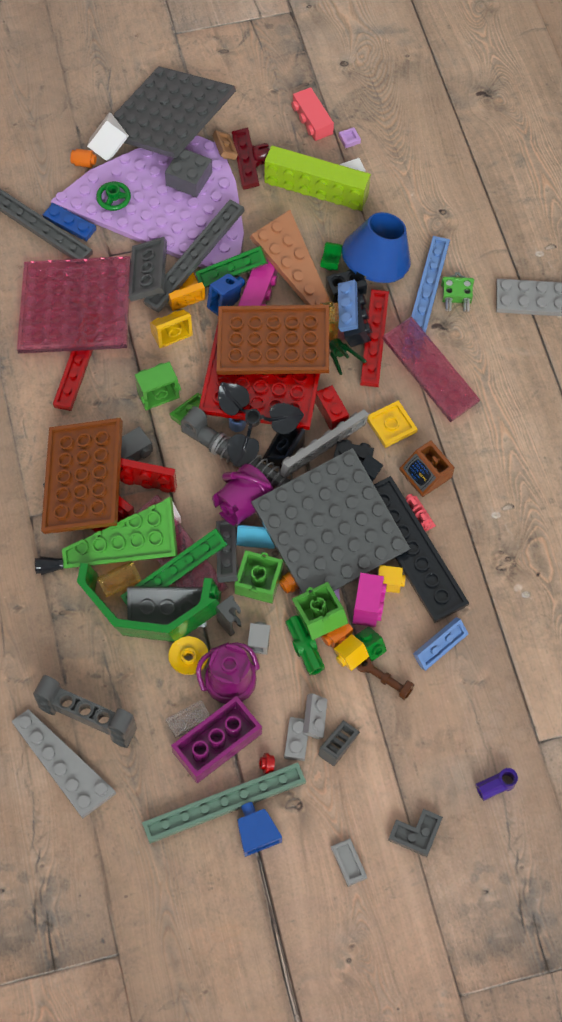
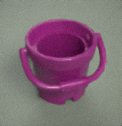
(241, 488)
(229, 672)

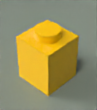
(392, 577)
(351, 652)

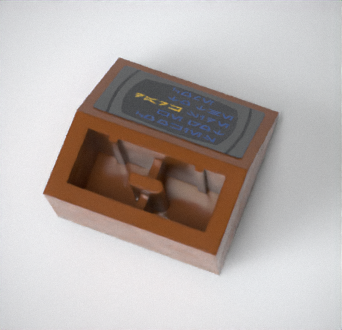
(427, 468)

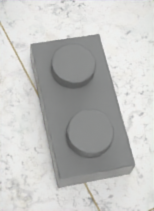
(315, 716)
(296, 740)

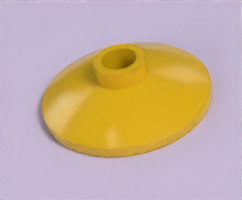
(183, 647)

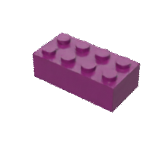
(216, 739)

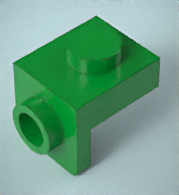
(331, 256)
(373, 642)

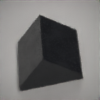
(284, 446)

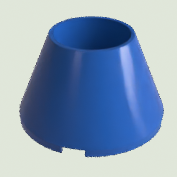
(378, 249)

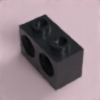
(334, 279)

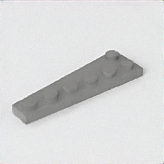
(73, 776)

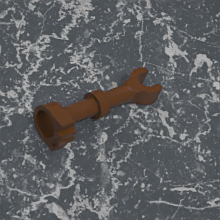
(404, 690)

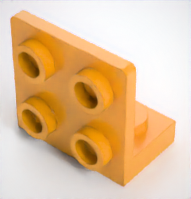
(187, 294)

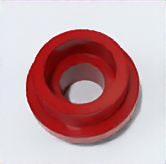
(267, 763)

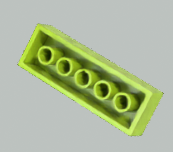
(317, 178)

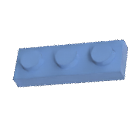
(348, 306)
(440, 643)

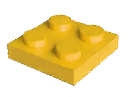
(391, 424)

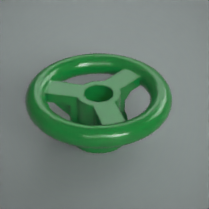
(113, 193)

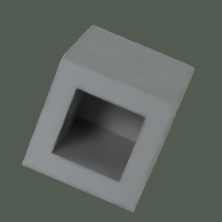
(259, 637)

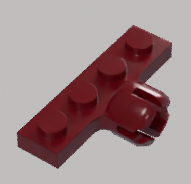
(249, 157)

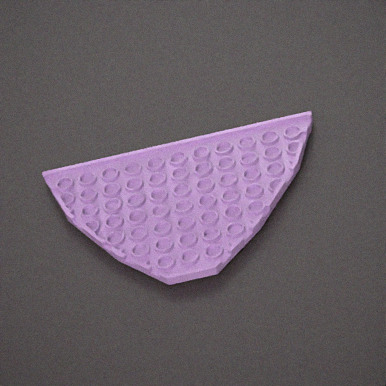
(157, 208)

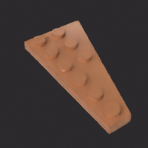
(290, 257)

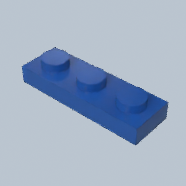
(69, 222)

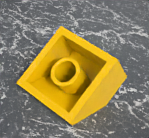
(171, 328)

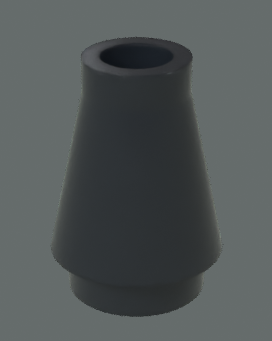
(46, 565)

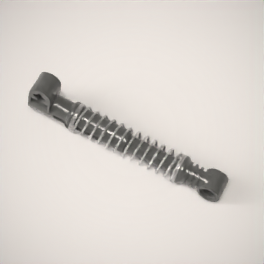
(195, 426)

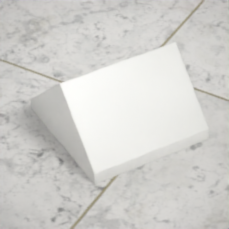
(107, 138)

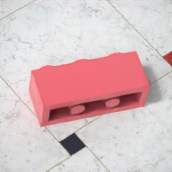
(312, 114)

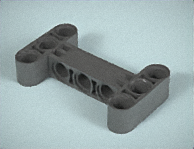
(51, 696)

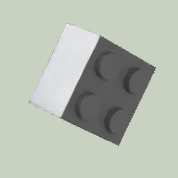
(188, 172)

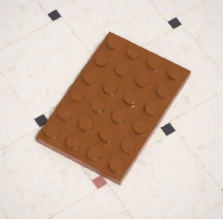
(273, 339)
(82, 476)

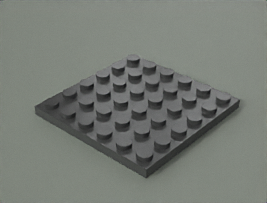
(171, 110)
(330, 524)

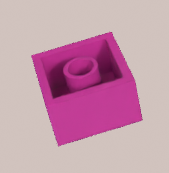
(369, 600)

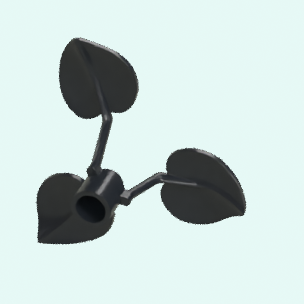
(243, 448)

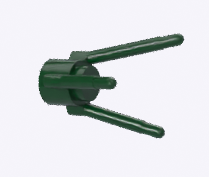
(339, 349)

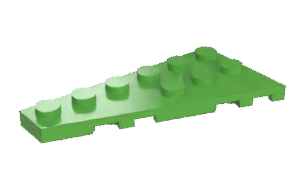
(135, 538)

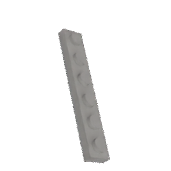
(320, 445)

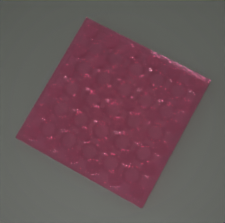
(74, 305)

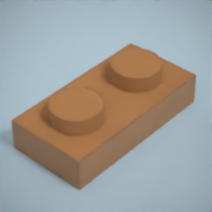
(225, 145)

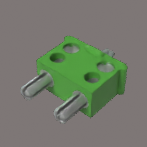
(457, 291)

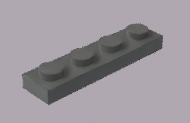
(228, 555)

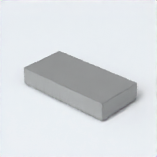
(348, 862)

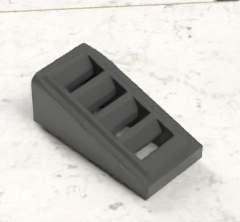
(331, 753)

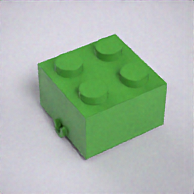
(157, 385)
(259, 576)
(320, 610)

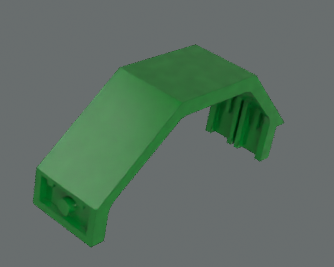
(171, 632)

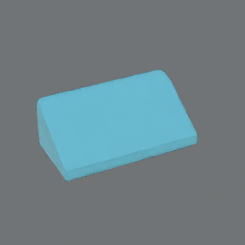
(253, 537)

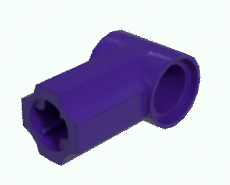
(495, 785)

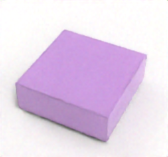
(349, 137)

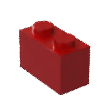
(331, 407)

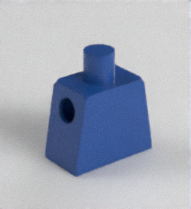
(224, 292)
(257, 830)

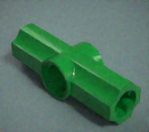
(305, 646)

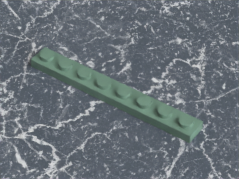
(223, 802)

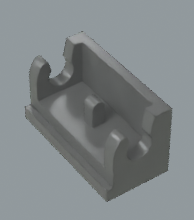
(227, 614)

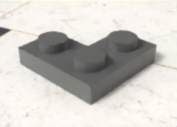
(419, 838)

